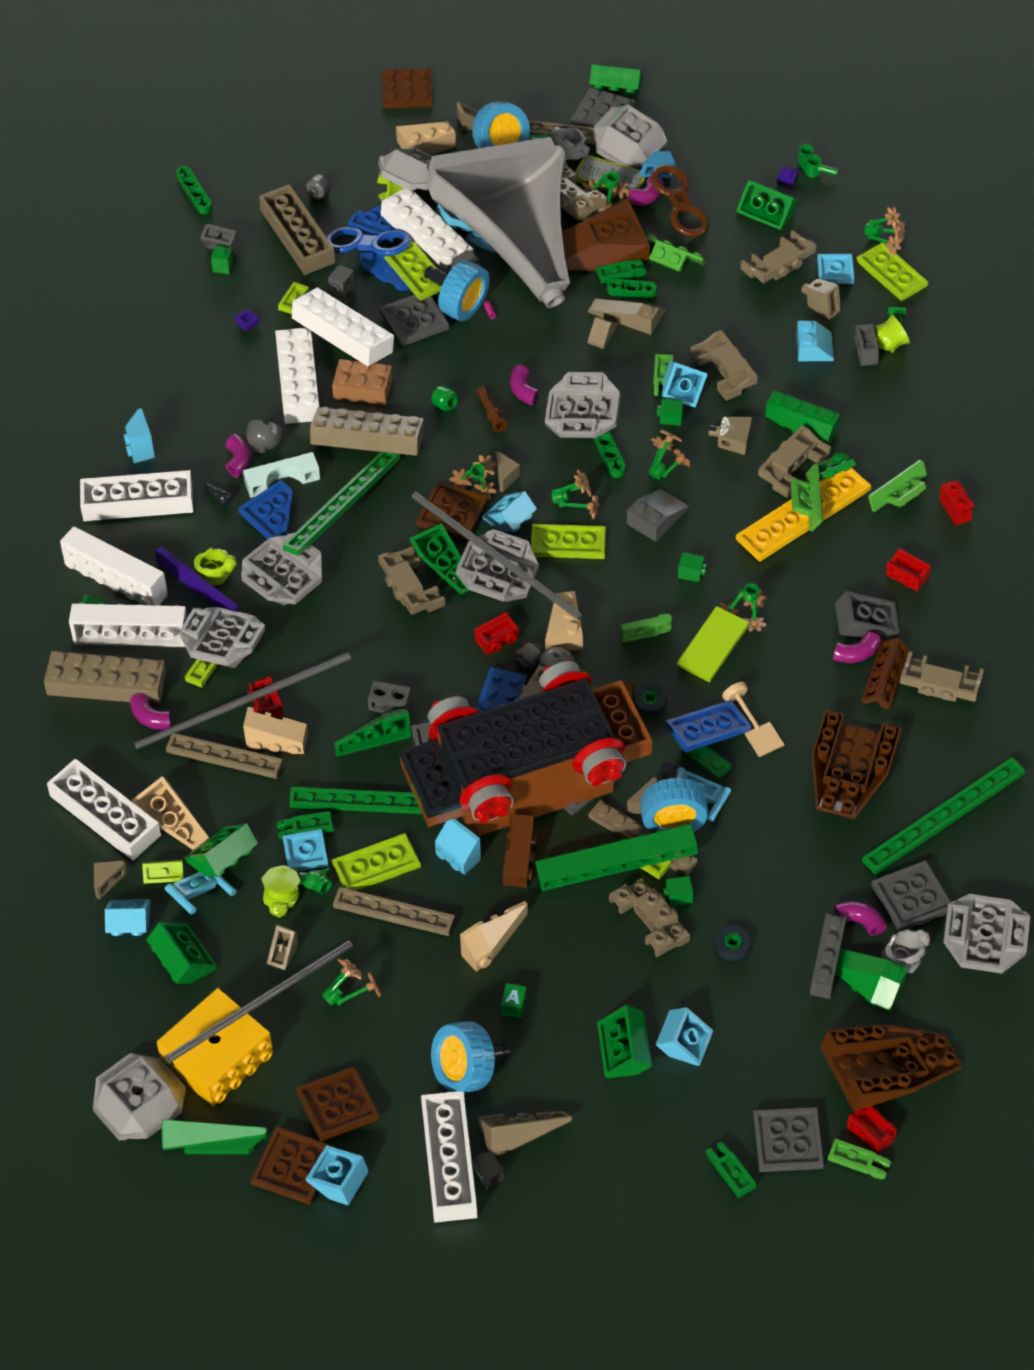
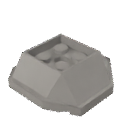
(628, 136)
(406, 168)
(583, 392)
(479, 569)
(280, 574)
(220, 635)
(996, 917)
(142, 1114)

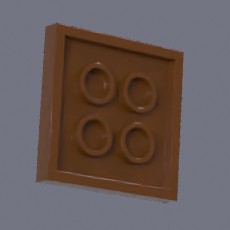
(407, 88)
(457, 503)
(337, 1104)
(287, 1165)

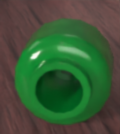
(444, 398)

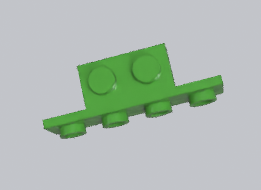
(670, 256)
(900, 488)
(807, 497)

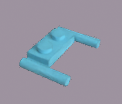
(714, 792)
(194, 886)

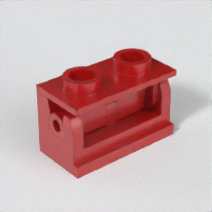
(956, 502)
(908, 569)
(496, 633)
(268, 703)
(872, 1128)

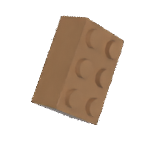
(362, 383)

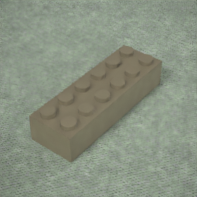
(297, 229)
(366, 431)
(104, 677)

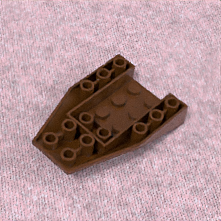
(605, 239)
(850, 763)
(886, 1061)

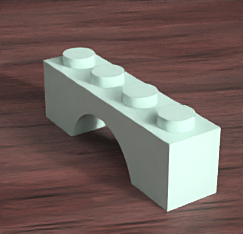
(300, 467)

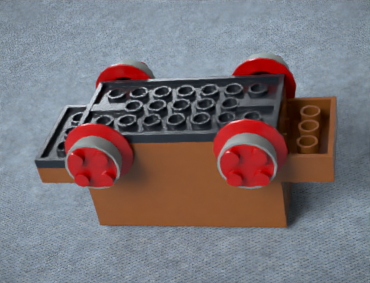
(526, 752)

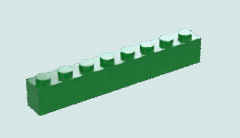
(616, 857)

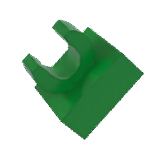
(898, 312)

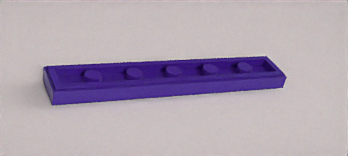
(193, 580)

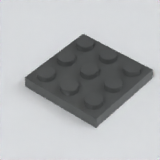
(596, 105)
(413, 319)
(911, 896)
(788, 1139)

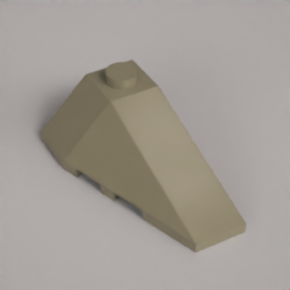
(631, 314)
(508, 1133)

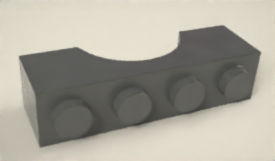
(827, 956)

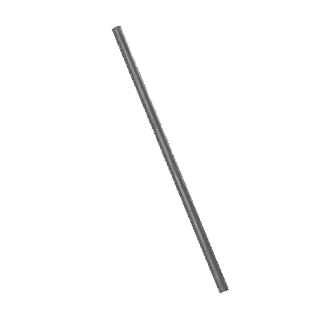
(496, 555)
(243, 700)
(258, 1002)

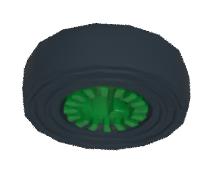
(650, 691)
(734, 934)

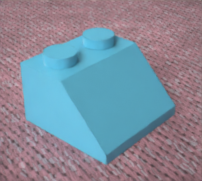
(813, 342)
(683, 383)
(138, 438)
(510, 512)
(458, 846)
(127, 917)
(684, 1036)
(338, 1174)

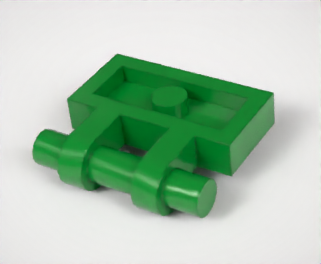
(834, 465)

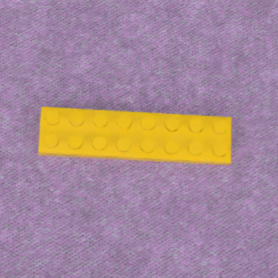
(785, 525)

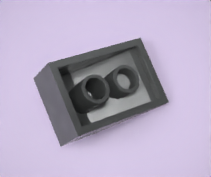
(655, 513)
(865, 614)

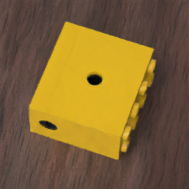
(224, 1058)

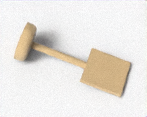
(762, 738)

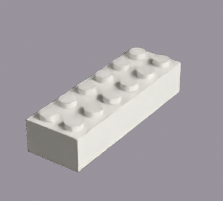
(426, 228)
(342, 326)
(297, 375)
(136, 495)
(113, 568)
(127, 625)
(104, 809)
(449, 1156)

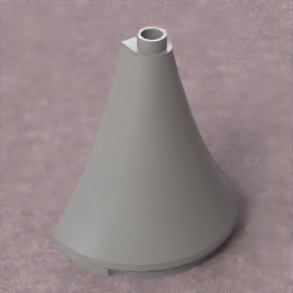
(512, 204)

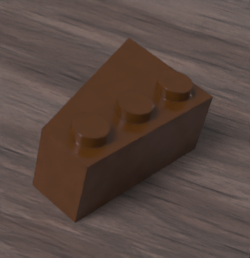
(519, 851)

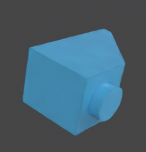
(657, 159)

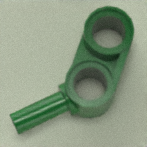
(812, 163)

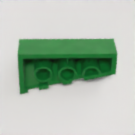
(794, 413)

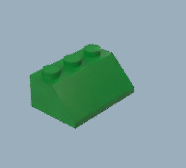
(615, 78)
(767, 205)
(222, 850)
(181, 952)
(624, 1043)

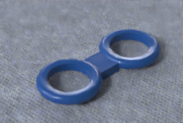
(369, 242)

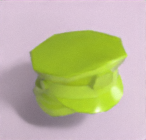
(214, 565)
(280, 889)

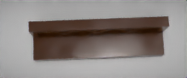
(889, 673)

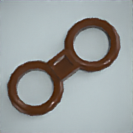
(679, 200)

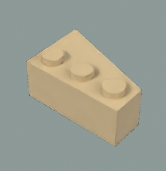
(428, 137)
(563, 628)
(274, 734)

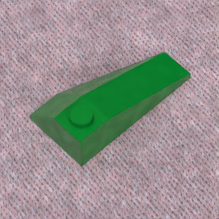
(440, 554)
(380, 731)
(872, 977)

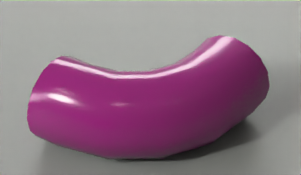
(644, 196)
(520, 386)
(241, 455)
(857, 652)
(147, 715)
(862, 914)

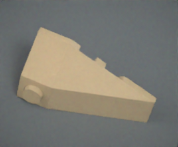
(171, 813)
(485, 940)

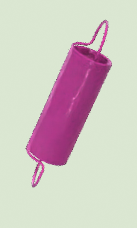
(489, 309)

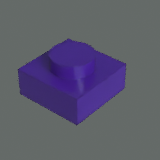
(787, 176)
(247, 319)

